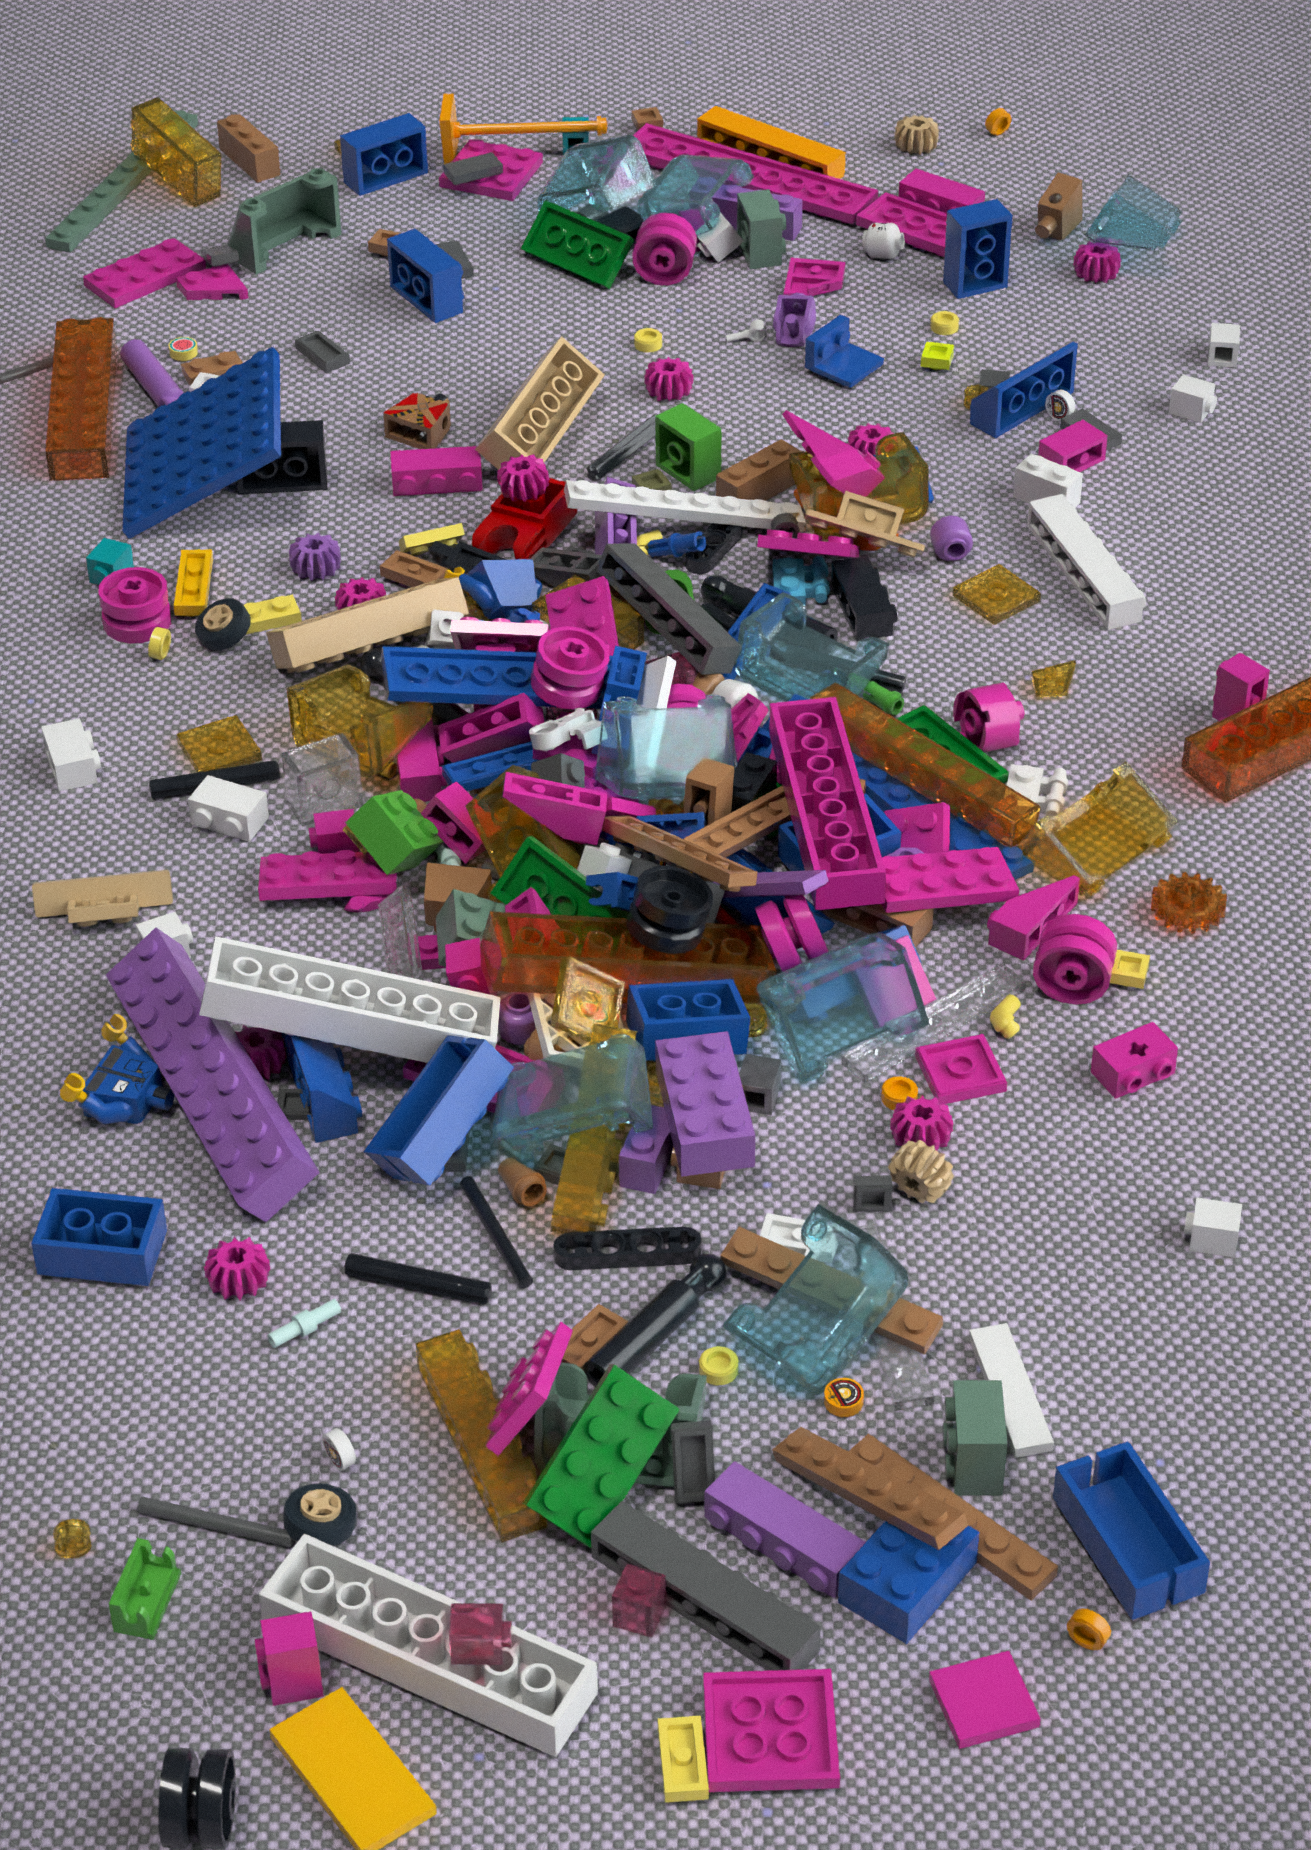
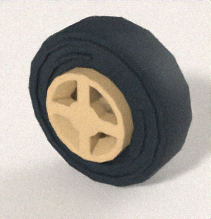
(222, 624)
(320, 1512)

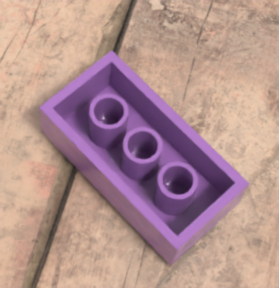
(705, 1104)

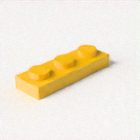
(193, 582)

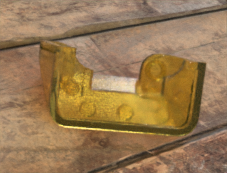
(904, 482)
(343, 704)
(1100, 831)

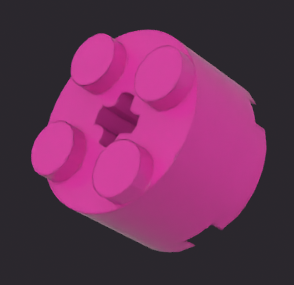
(989, 716)

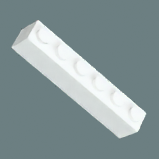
(1086, 562)

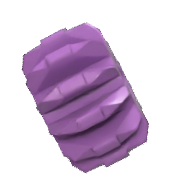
(314, 556)

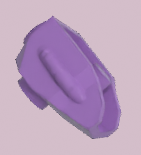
(794, 319)

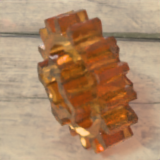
(1188, 902)

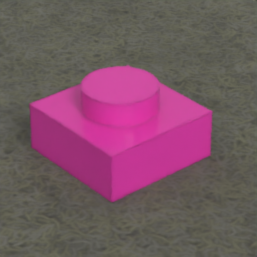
(429, 952)

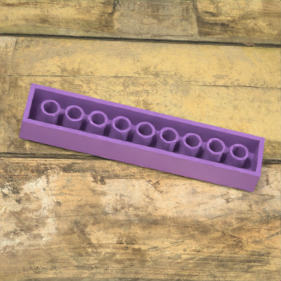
(212, 1077)

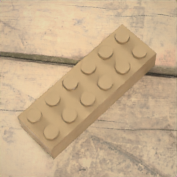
(542, 406)
(361, 625)

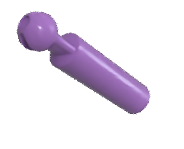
(150, 372)

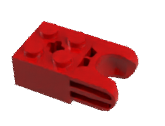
(525, 525)

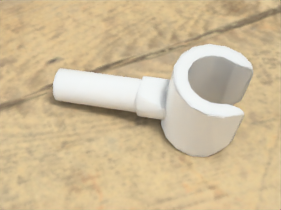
(756, 336)

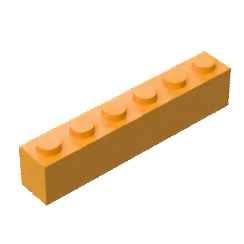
(764, 140)

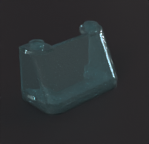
(600, 171)
(688, 189)
(1135, 218)
(790, 658)
(654, 749)
(842, 1001)
(572, 1094)
(824, 1305)

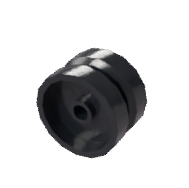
(669, 909)
(197, 1798)

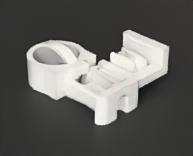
(553, 733)

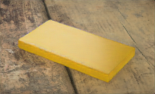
(352, 1772)

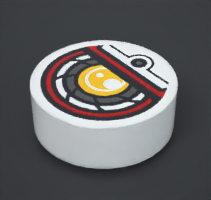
(1060, 404)
(339, 1449)

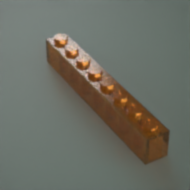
(933, 769)

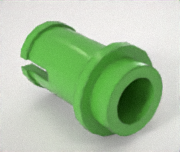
(889, 701)

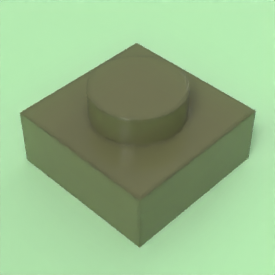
(653, 480)

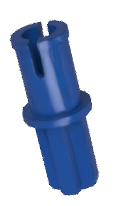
(677, 544)

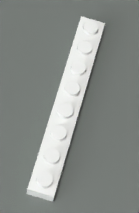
(677, 505)

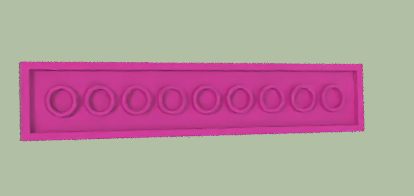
(819, 192)

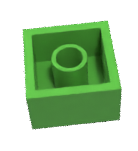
(688, 446)
(394, 831)

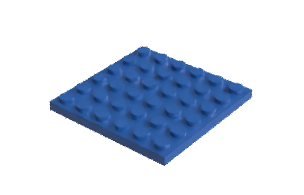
(202, 442)

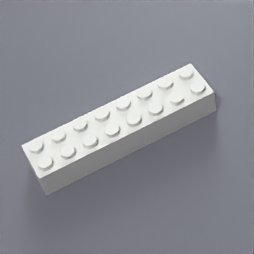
(341, 1002)
(403, 1637)

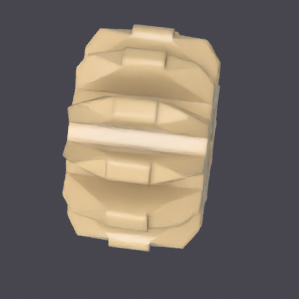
(916, 134)
(921, 1171)

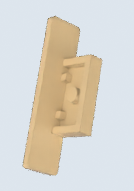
(868, 519)
(102, 896)

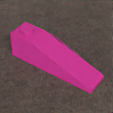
(837, 461)

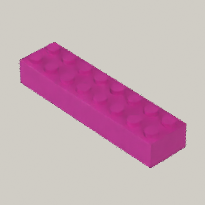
(827, 802)

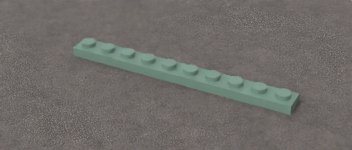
(103, 199)

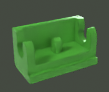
(143, 1591)

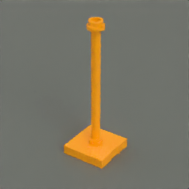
(452, 130)

